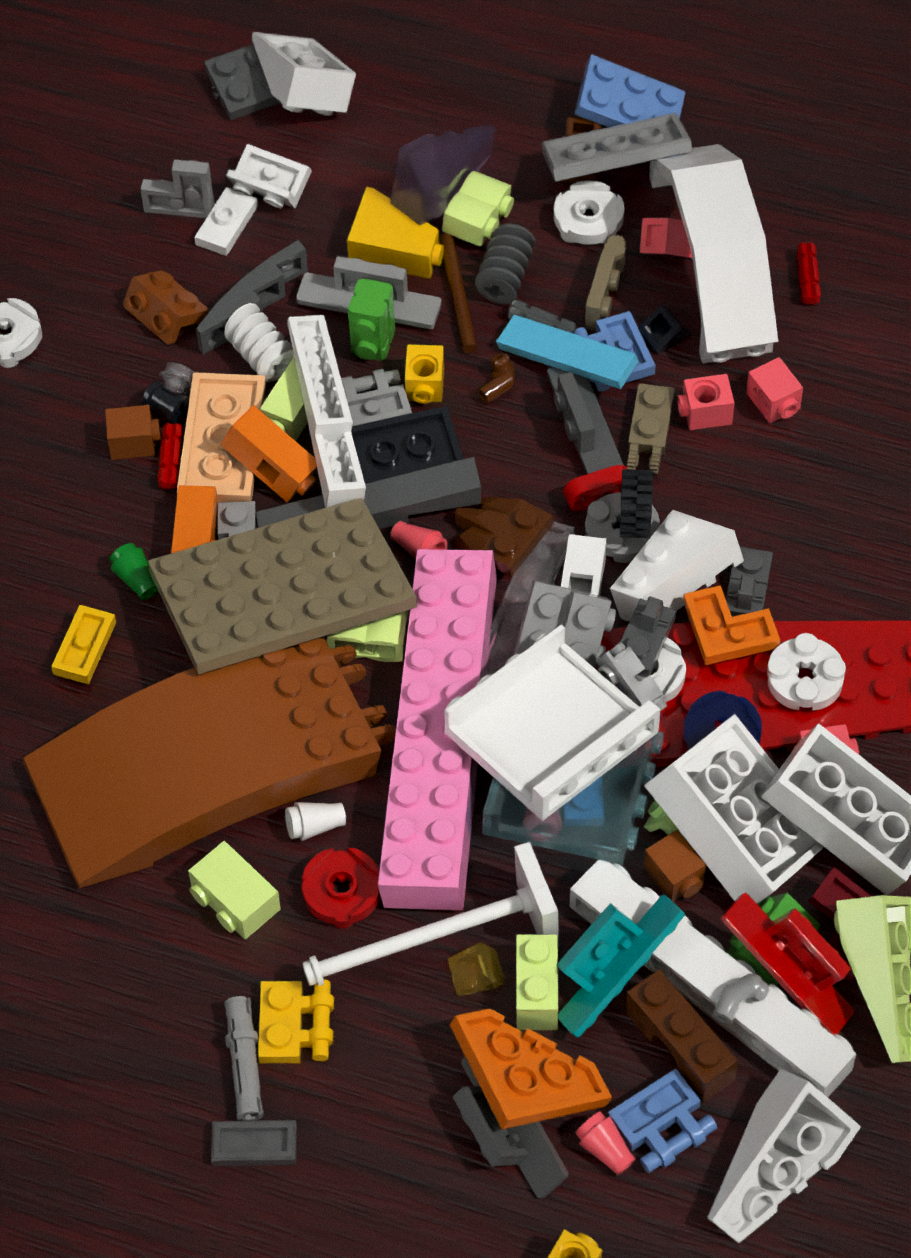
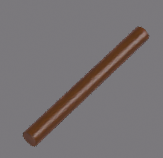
(458, 294)

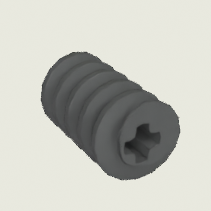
(504, 263)

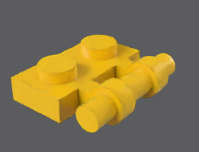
(282, 1022)

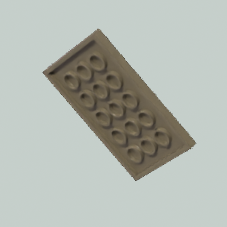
(281, 585)

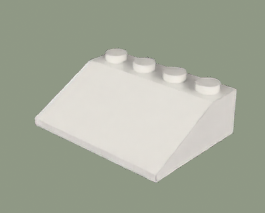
(719, 810)

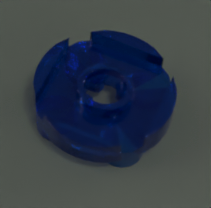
(718, 707)

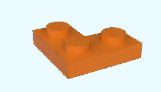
(724, 636)

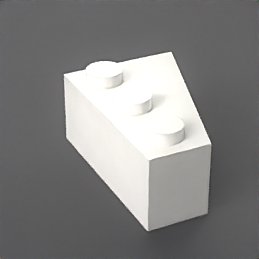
(676, 561)

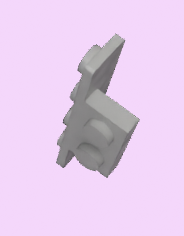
(336, 291)

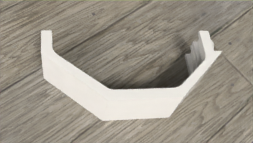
(725, 251)

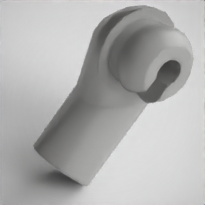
(737, 991)

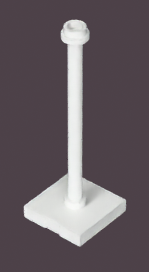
(531, 898)

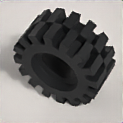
(636, 503)

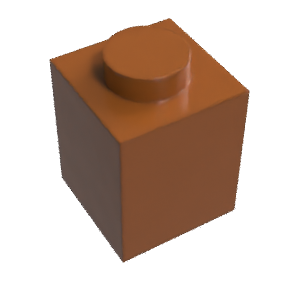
(131, 432)
(675, 866)

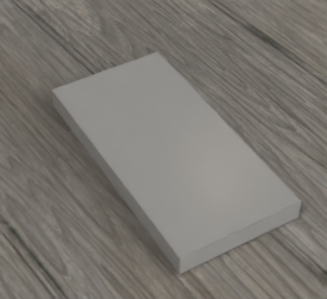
(616, 146)

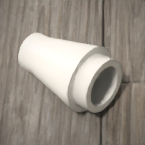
(311, 819)

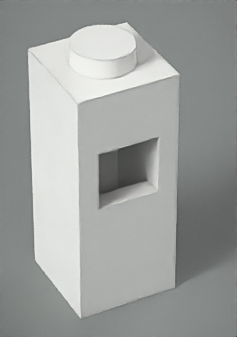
(584, 564)

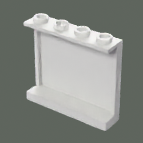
(548, 724)

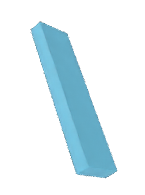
(567, 351)

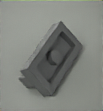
(749, 582)
(648, 631)

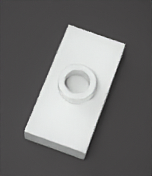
(226, 221)

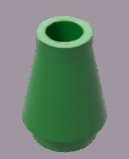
(133, 569)

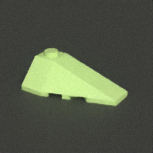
(878, 947)

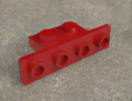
(795, 958)

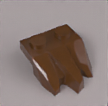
(505, 526)

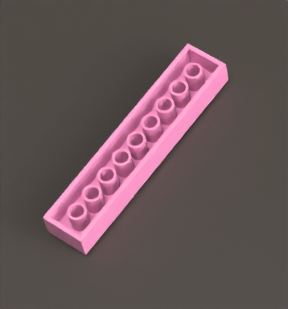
(430, 774)

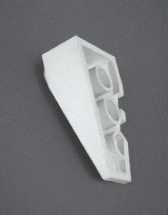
(784, 1145)

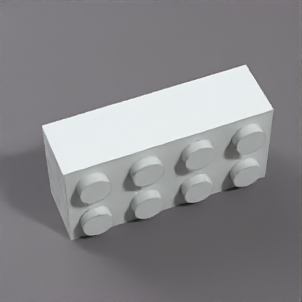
(846, 807)

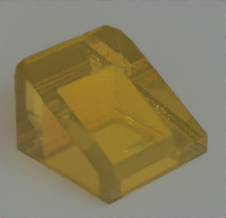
(476, 969)

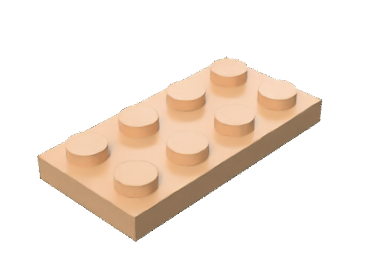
(213, 408)

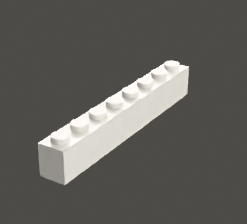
(701, 970)

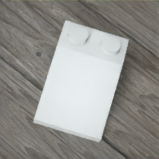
(304, 73)

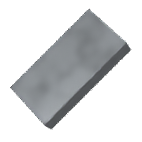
(254, 1143)

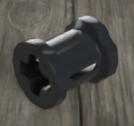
(166, 402)

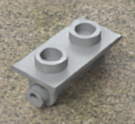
(621, 672)

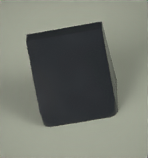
(663, 329)

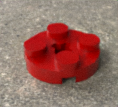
(346, 907)

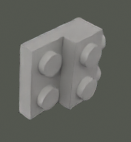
(580, 613)

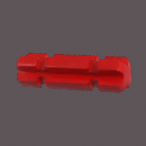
(808, 273)
(170, 456)

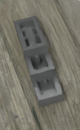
(260, 286)

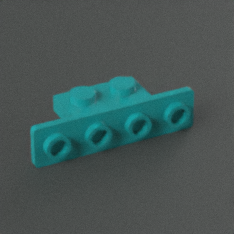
(610, 956)

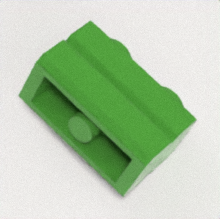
(371, 319)

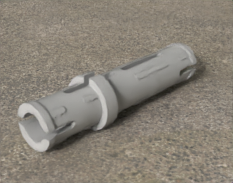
(242, 1042)

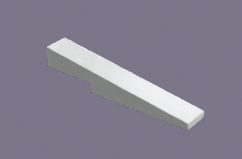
(326, 410)

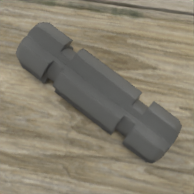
(539, 315)

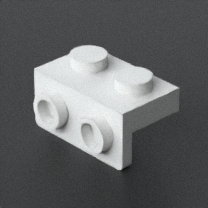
(269, 176)

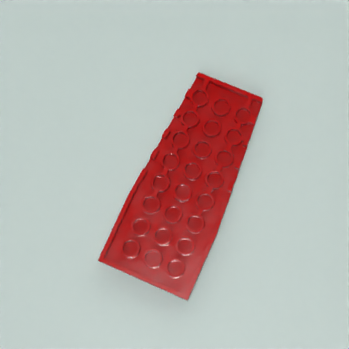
(872, 695)

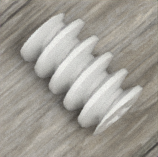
(258, 342)

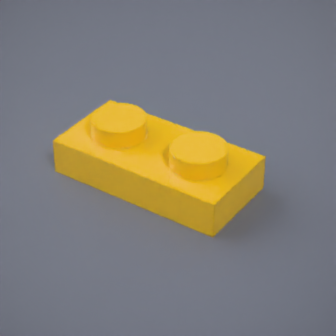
(83, 644)

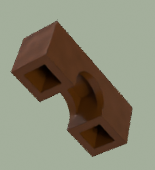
(699, 1053)

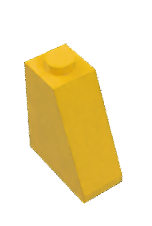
(391, 238)

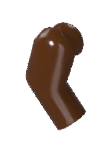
(502, 378)

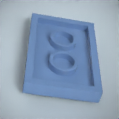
(622, 96)

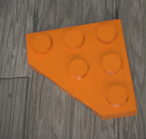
(524, 1072)

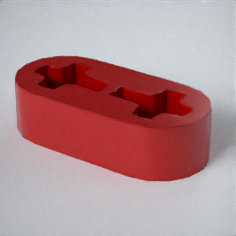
(592, 486)

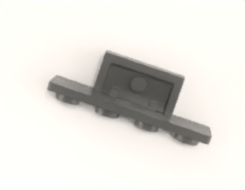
(583, 420)
(518, 1145)

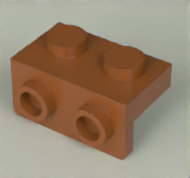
(163, 304)

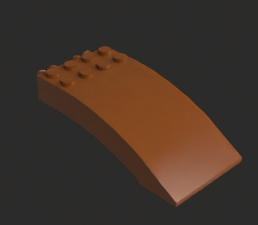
(204, 756)

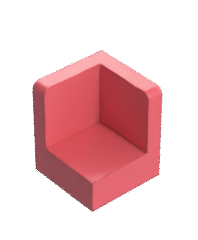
(664, 237)

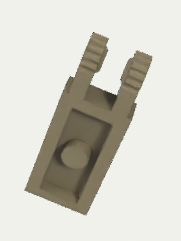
(605, 280)
(650, 424)

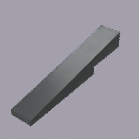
(399, 496)

